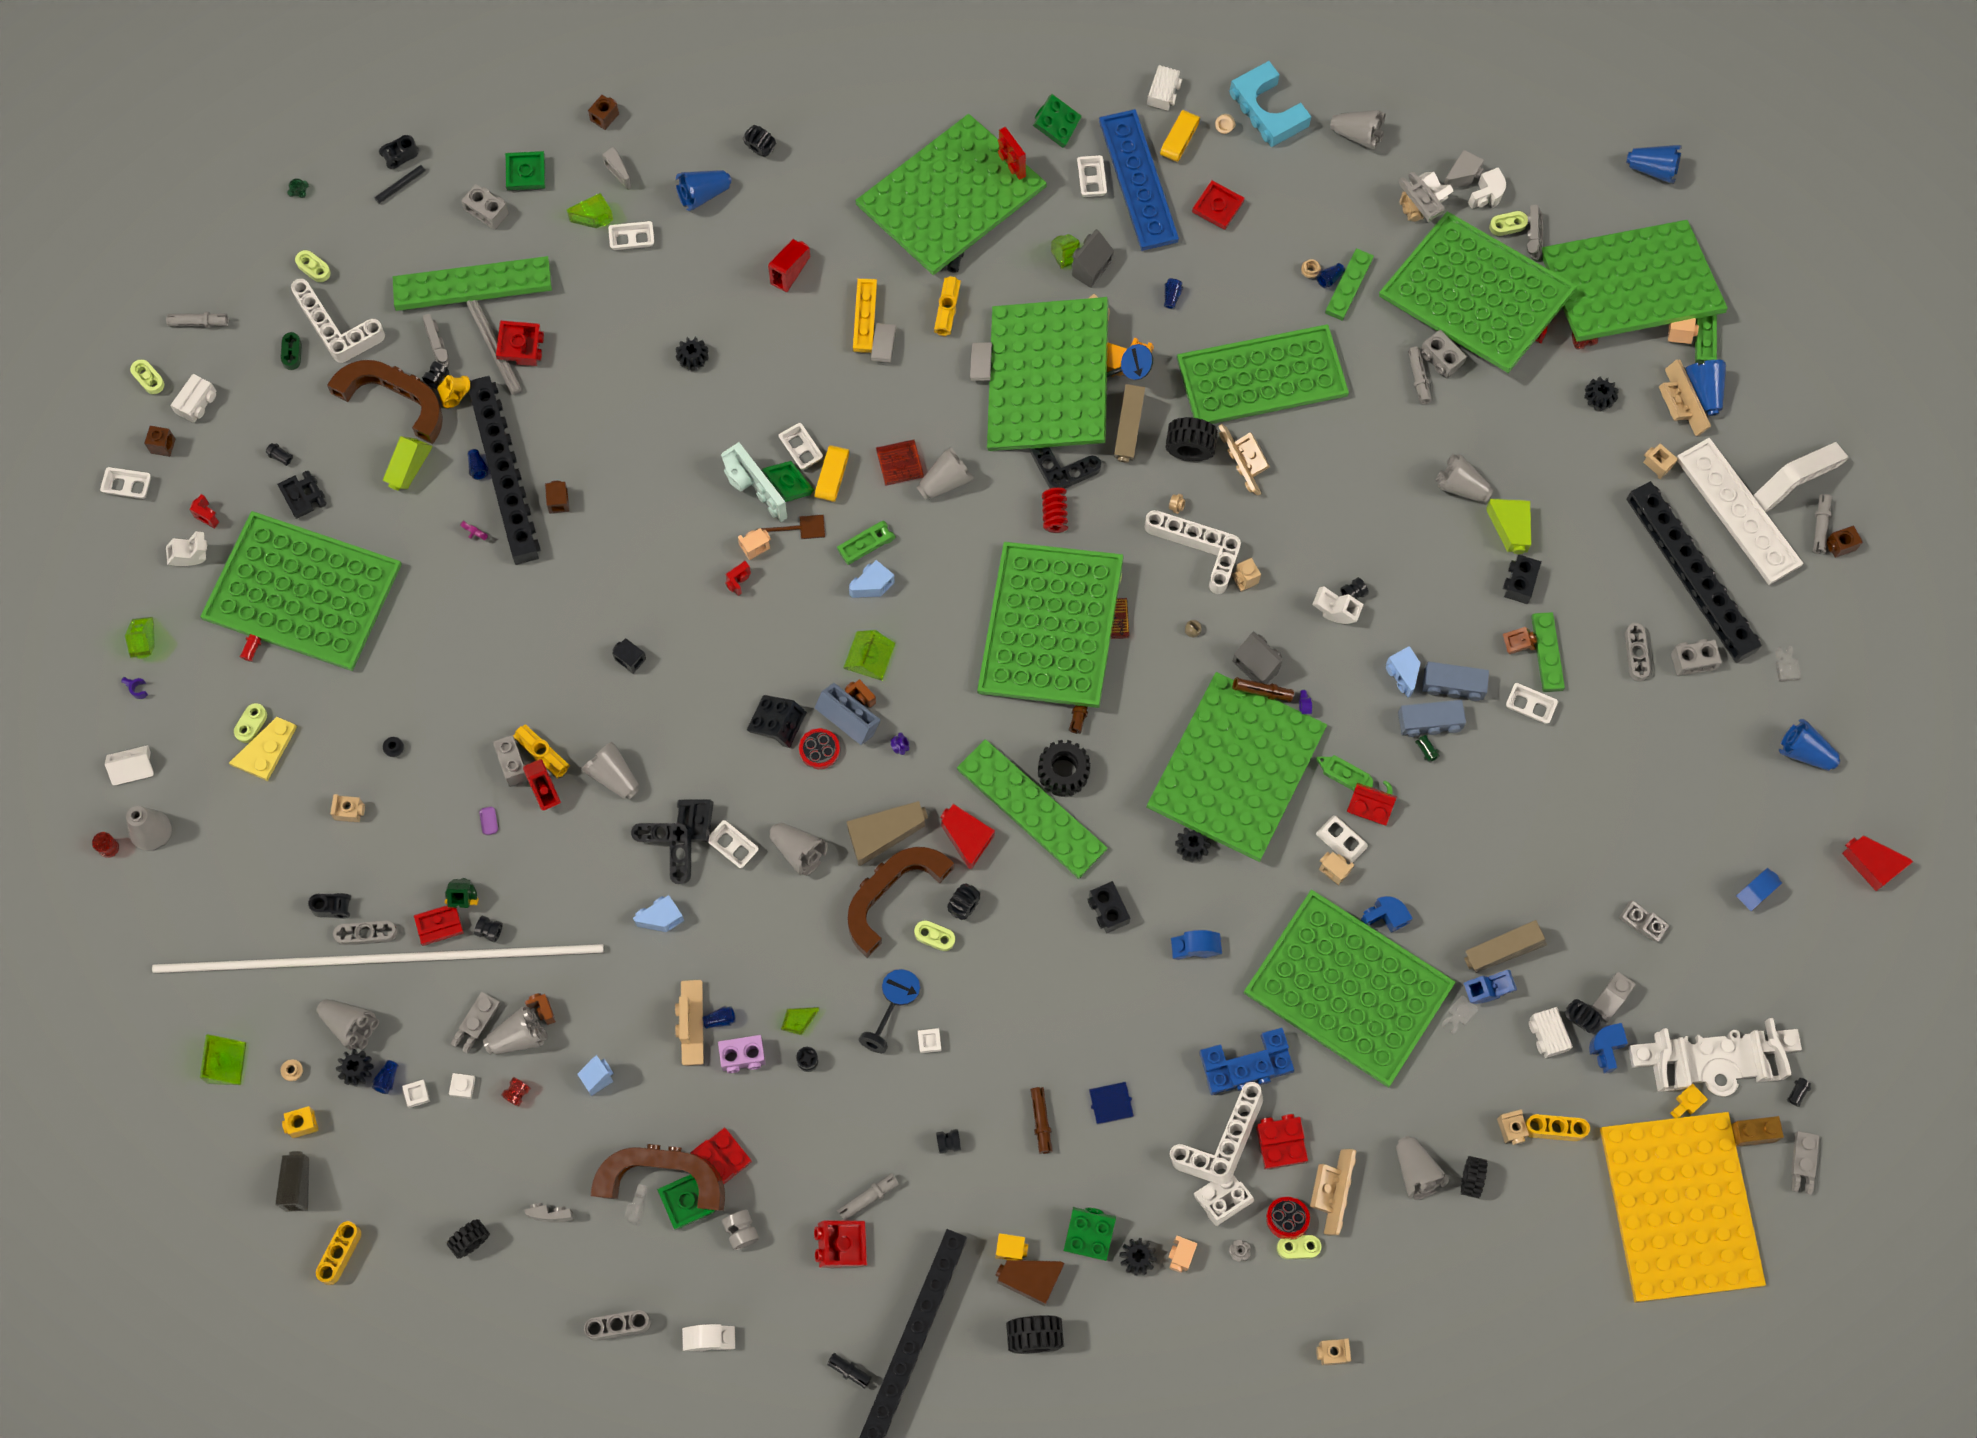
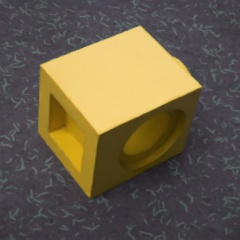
(308, 1126)
(1011, 1247)

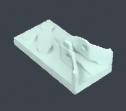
(745, 472)

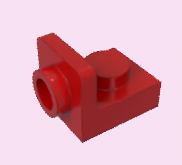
(202, 512)
(736, 575)

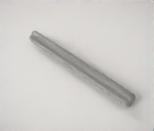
(491, 342)

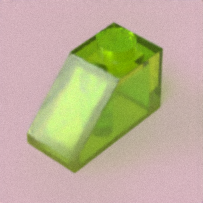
(591, 212)
(1063, 249)
(140, 637)

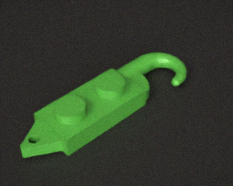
(1347, 773)

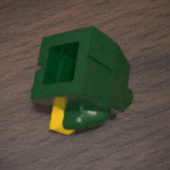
(460, 893)

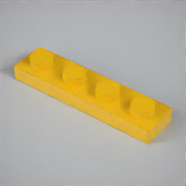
(864, 315)

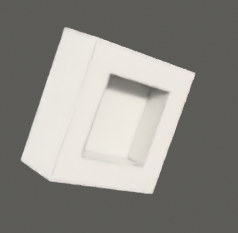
(929, 1040)
(462, 1086)
(416, 1093)

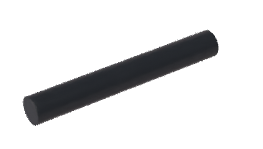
(399, 184)

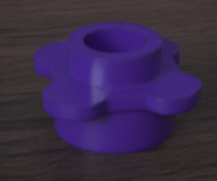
(900, 744)

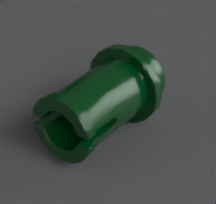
(1427, 748)

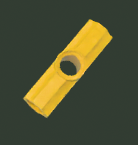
(948, 297)
(532, 743)

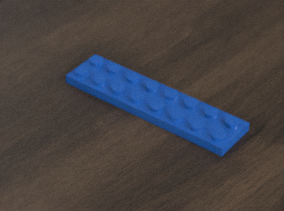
(1138, 180)

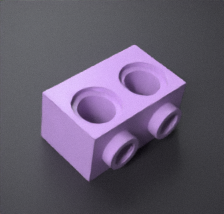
(741, 1047)

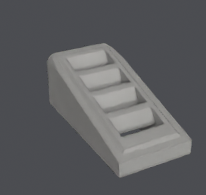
(615, 166)

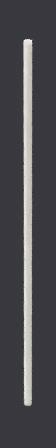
(377, 958)

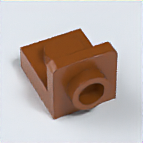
(1520, 640)
(864, 695)
(544, 1011)

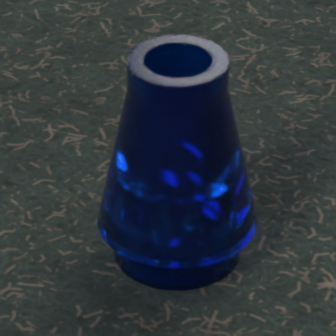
(1329, 276)
(1172, 292)
(477, 466)
(720, 1018)
(385, 1078)

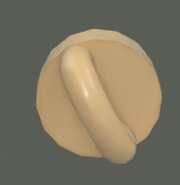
(1225, 123)

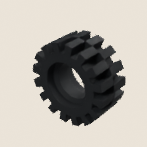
(1474, 1177)
(468, 1238)

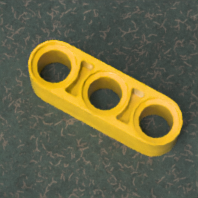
(1180, 135)
(832, 473)
(1566, 1124)
(339, 1264)

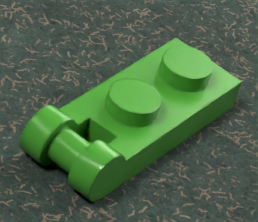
(865, 542)

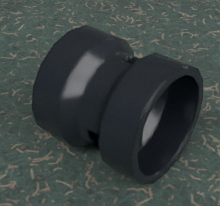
(435, 375)
(1355, 589)
(488, 929)
(807, 1059)
(948, 1141)

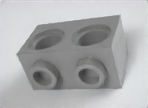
(483, 208)
(1446, 351)
(1697, 662)
(510, 760)

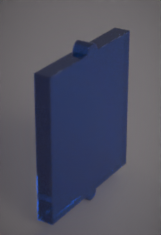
(1111, 1103)

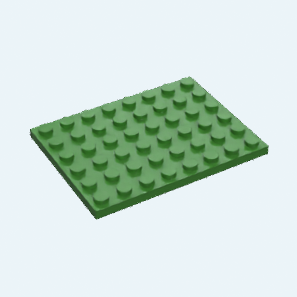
(948, 195)
(1635, 280)
(1478, 291)
(1048, 374)
(301, 590)
(1051, 624)
(1236, 767)
(1349, 988)

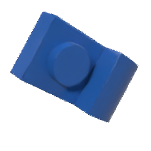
(1759, 889)
(1390, 910)
(1196, 943)
(1490, 988)
(1604, 1042)

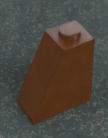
(1030, 1278)

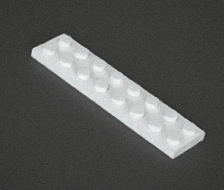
(1739, 511)

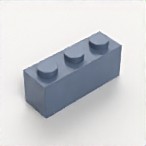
(1455, 681)
(847, 713)
(1432, 718)

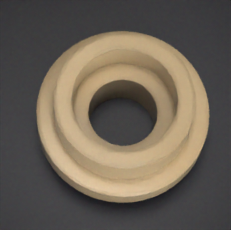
(1311, 263)
(1177, 503)
(297, 1072)

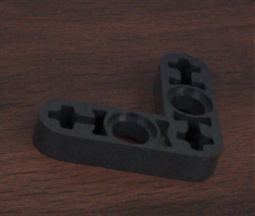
(1058, 472)
(672, 837)

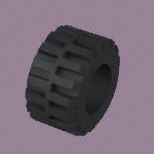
(1191, 439)
(1059, 783)
(1035, 1334)

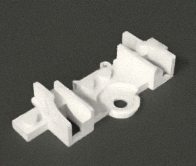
(1717, 1055)

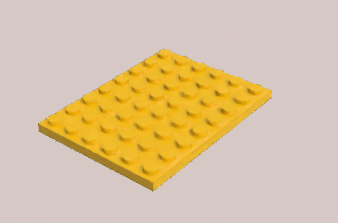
(1682, 1207)

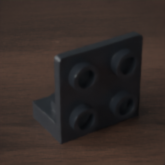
(777, 719)

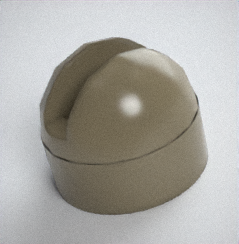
(1190, 630)

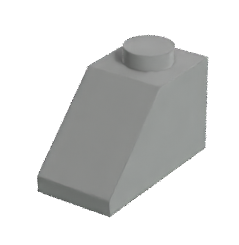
(1464, 170)
(1613, 996)

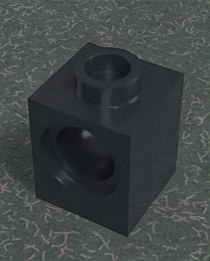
(628, 655)

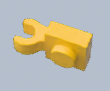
(1689, 1101)

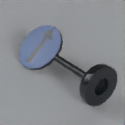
(1135, 362)
(900, 989)

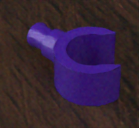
(132, 684)
(1305, 703)

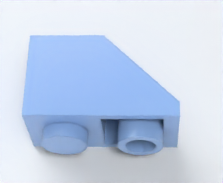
(873, 582)
(1404, 668)
(660, 916)
(596, 1075)

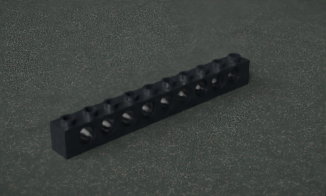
(521, 551)
(1693, 581)
(914, 1336)

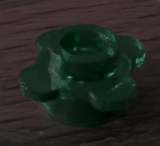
(297, 183)

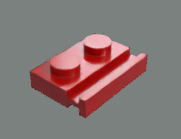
(1371, 804)
(438, 924)

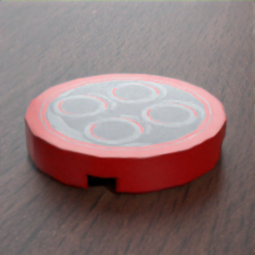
(819, 748)
(1288, 1218)

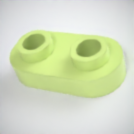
(1506, 222)
(314, 266)
(148, 378)
(251, 722)
(935, 935)
(1299, 1247)

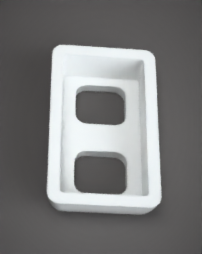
(1097, 162)
(631, 231)
(808, 445)
(130, 478)
(1533, 697)
(738, 840)
(1336, 843)

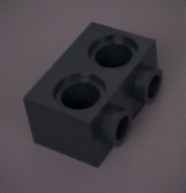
(1525, 580)
(1113, 906)

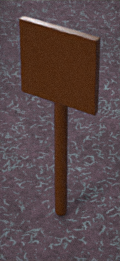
(810, 527)

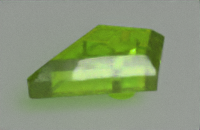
(798, 1019)

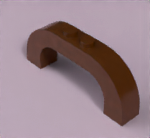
(364, 372)
(885, 876)
(710, 1184)

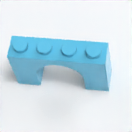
(1272, 126)

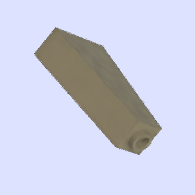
(1129, 423)
(884, 829)
(1505, 947)

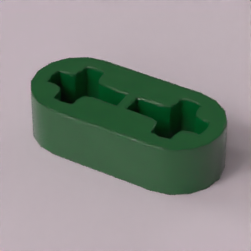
(295, 351)

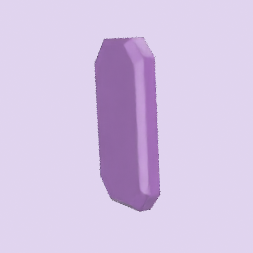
(488, 820)

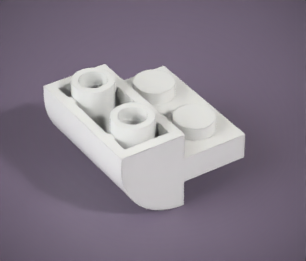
(1223, 1200)

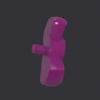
(473, 531)

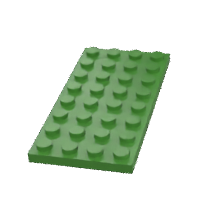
(1262, 375)

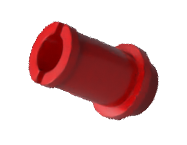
(250, 647)

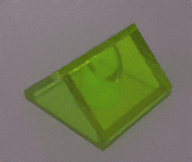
(869, 654)
(222, 1060)

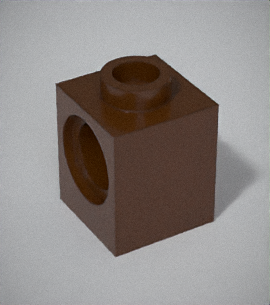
(600, 118)
(160, 441)
(557, 497)
(1849, 536)

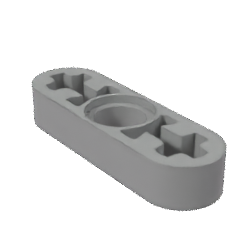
(1632, 659)
(349, 939)

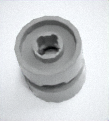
(740, 1229)

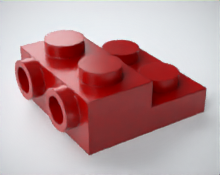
(519, 342)
(1281, 1141)
(723, 1154)
(840, 1244)

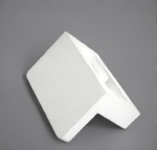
(129, 765)

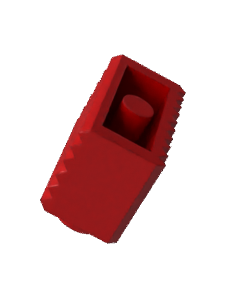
(541, 784)

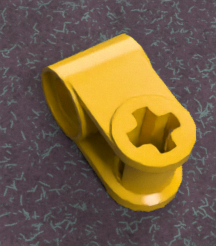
(453, 390)

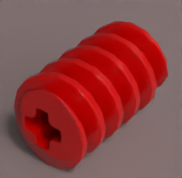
(1054, 510)

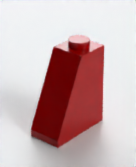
(788, 264)
(966, 834)
(1875, 861)

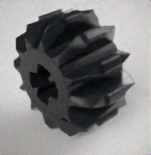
(759, 140)
(699, 355)
(1601, 393)
(1196, 851)
(963, 901)
(1583, 1015)
(363, 1065)
(1144, 1262)

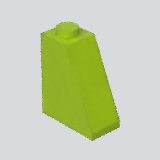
(406, 462)
(1512, 523)

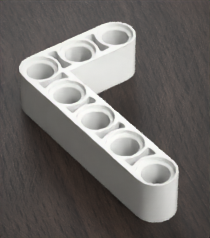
(324, 328)
(1799, 472)
(1199, 542)
(1227, 1142)

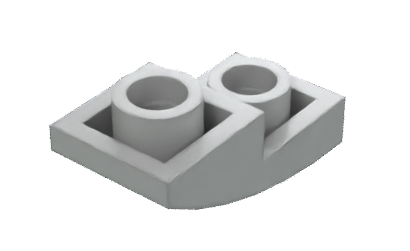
(883, 342)
(981, 361)
(1643, 922)
(542, 1213)

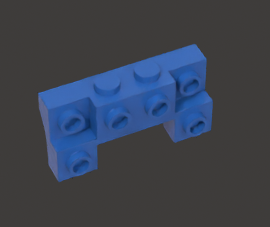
(1254, 1067)

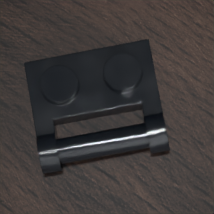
(699, 818)

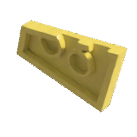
(265, 749)

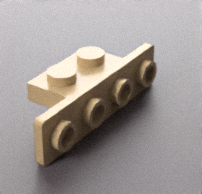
(1682, 398)
(1248, 456)
(690, 1022)
(1332, 1190)

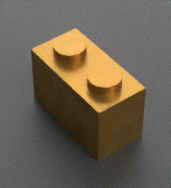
(1757, 1131)

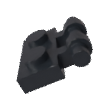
(296, 497)

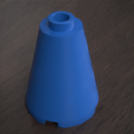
(1657, 161)
(701, 186)
(1709, 384)
(1808, 746)

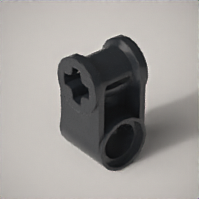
(398, 151)
(335, 905)

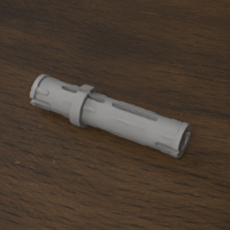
(206, 319)
(1421, 382)
(1823, 516)
(869, 1196)

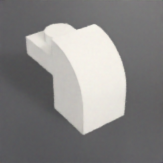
(1492, 189)
(1440, 191)
(187, 552)
(1337, 608)
(708, 1337)

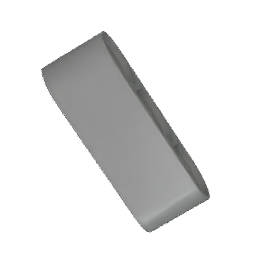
(606, 1325)

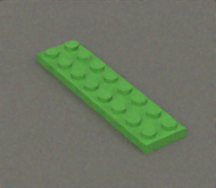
(471, 283)
(1032, 809)

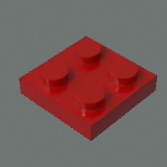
(1012, 153)
(1218, 205)

